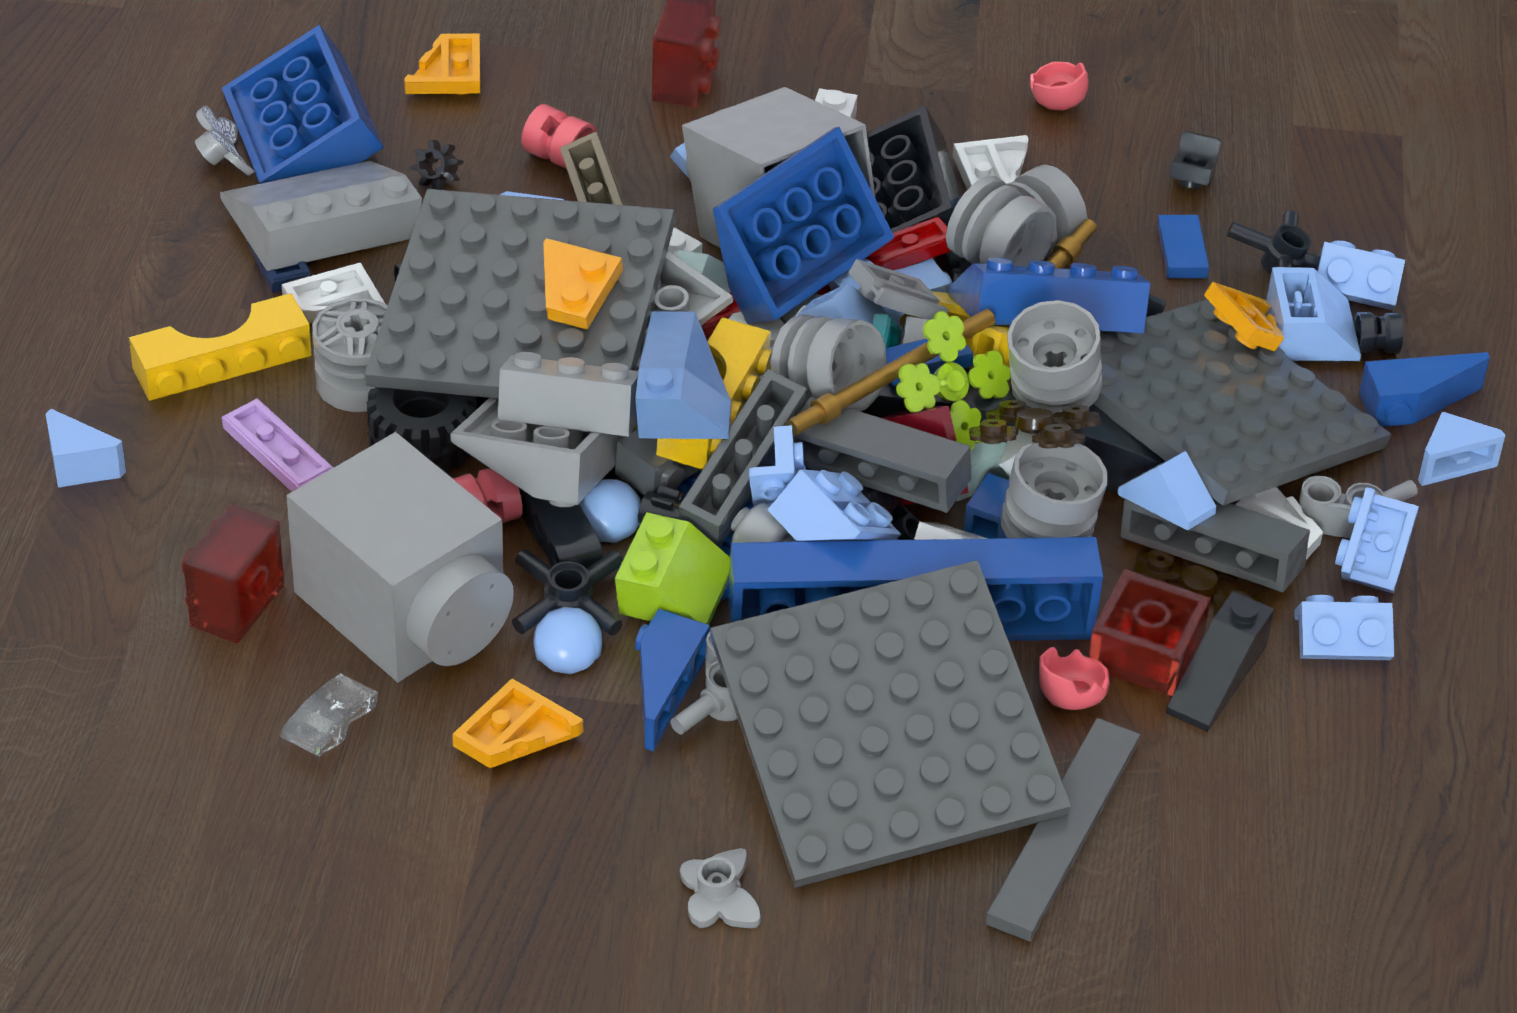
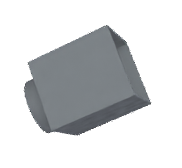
(754, 137)
(399, 559)

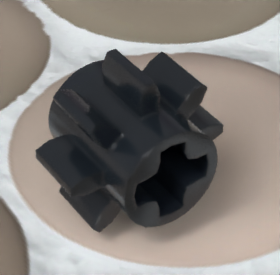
(432, 155)
(663, 503)

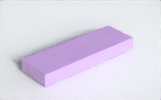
(274, 444)

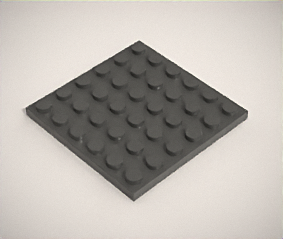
(478, 289)
(1234, 409)
(888, 723)

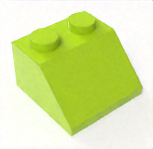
(671, 570)

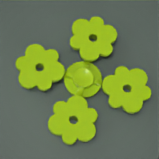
(951, 380)

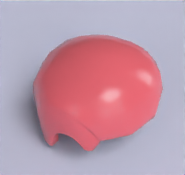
(1059, 85)
(1072, 680)

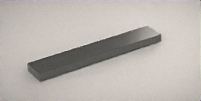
(1058, 841)

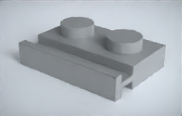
(895, 290)

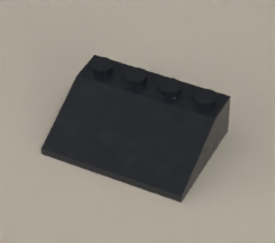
(912, 171)

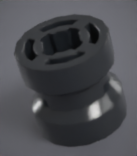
(1379, 333)

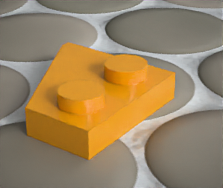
(448, 67)
(577, 282)
(1246, 316)
(515, 725)

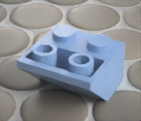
(1311, 316)
(830, 509)

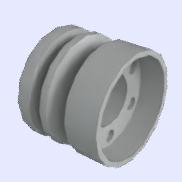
(1057, 192)
(1000, 223)
(342, 348)
(828, 354)
(1055, 356)
(1053, 492)

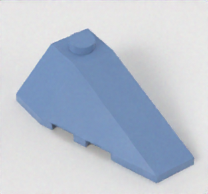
(679, 382)

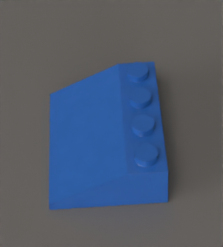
(302, 111)
(798, 228)
(1113, 298)

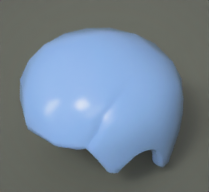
(612, 510)
(567, 640)

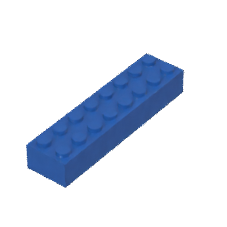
(1036, 583)

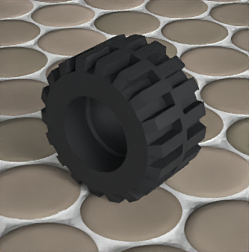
(422, 420)

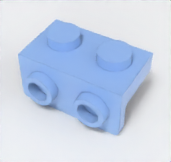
(1362, 275)
(770, 481)
(1377, 541)
(1345, 629)

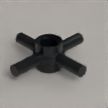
(1284, 249)
(568, 586)

